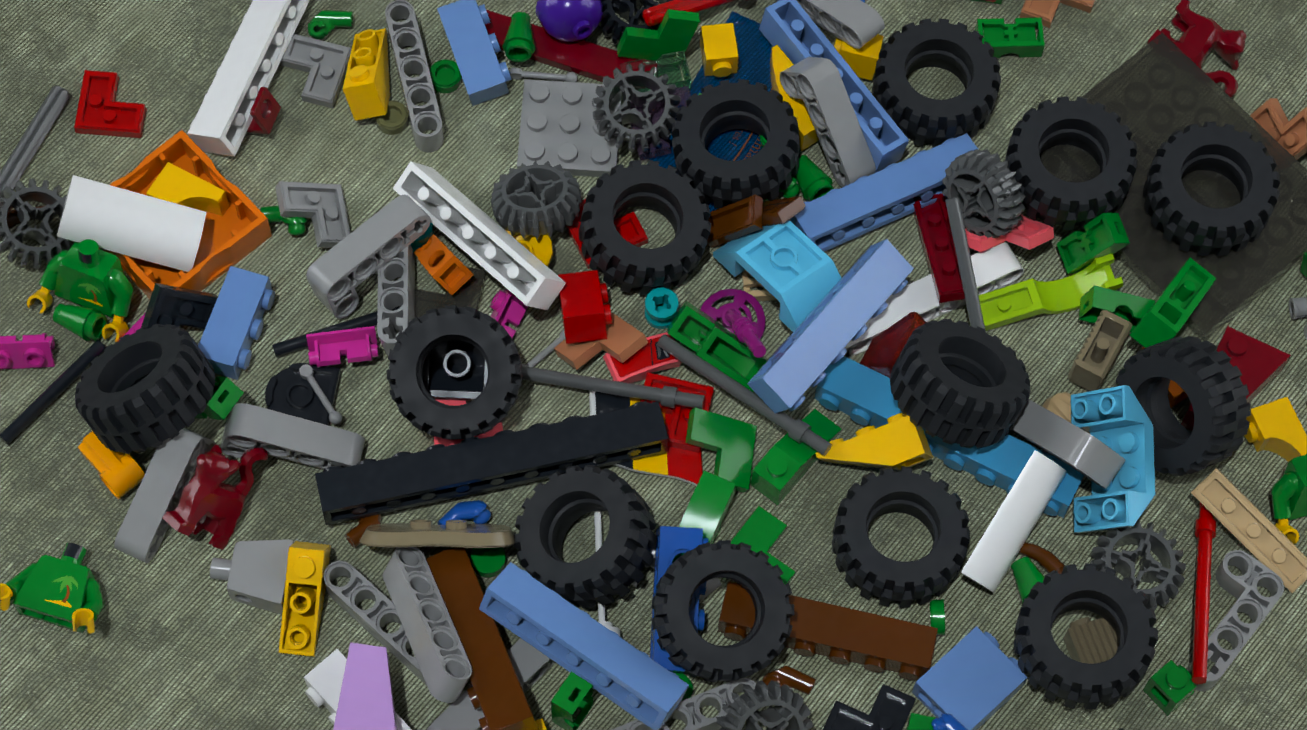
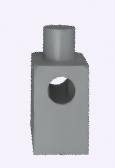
(255, 573)

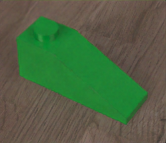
(1174, 305)
(789, 460)

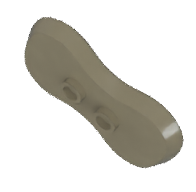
(453, 534)

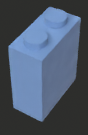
(971, 681)

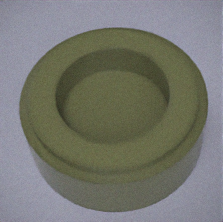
(395, 119)

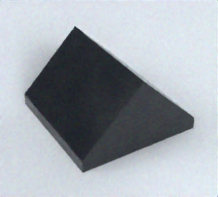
(455, 370)

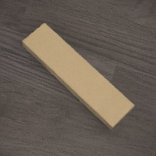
(1252, 529)

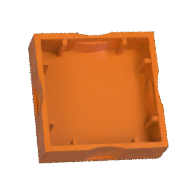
(223, 238)

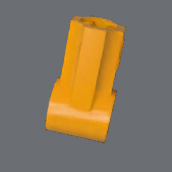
(115, 469)

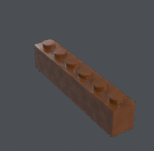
(839, 634)
(493, 675)

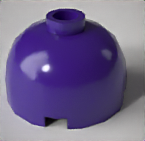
(569, 18)

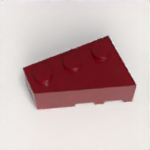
(1255, 360)

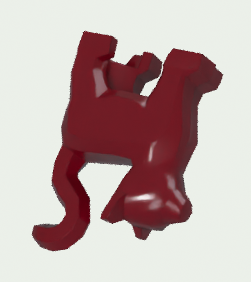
(1203, 36)
(214, 504)

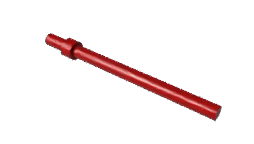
(1205, 531)

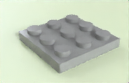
(561, 128)

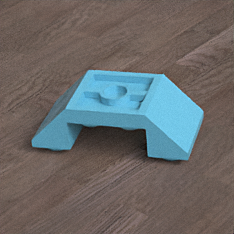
(785, 266)
(1122, 425)

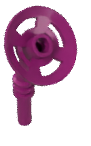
(732, 319)

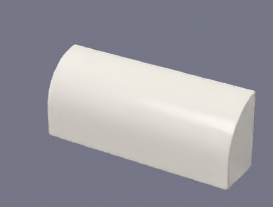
(132, 223)
(1014, 521)

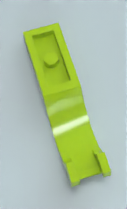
(1049, 297)

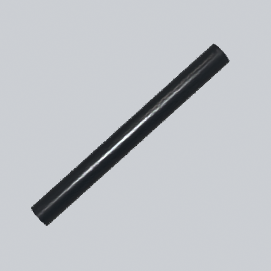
(300, 342)
(52, 392)

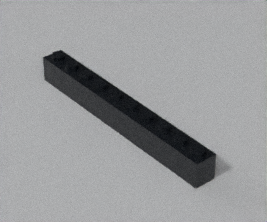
(490, 462)

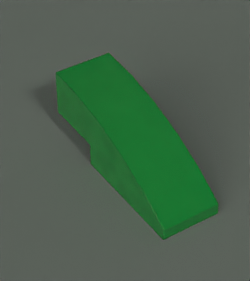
(715, 344)
(708, 505)

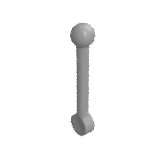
(517, 73)
(546, 351)
(306, 372)

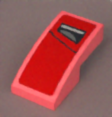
(648, 359)

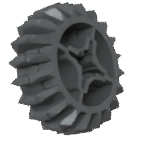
(647, 100)
(986, 193)
(536, 200)
(43, 235)
(1166, 571)
(787, 712)

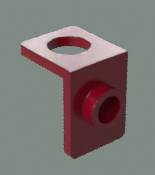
(263, 113)

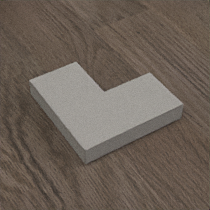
(325, 64)
(321, 203)

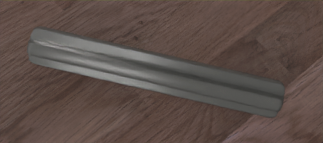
(33, 137)

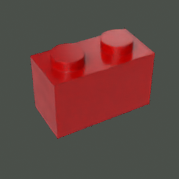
(583, 307)

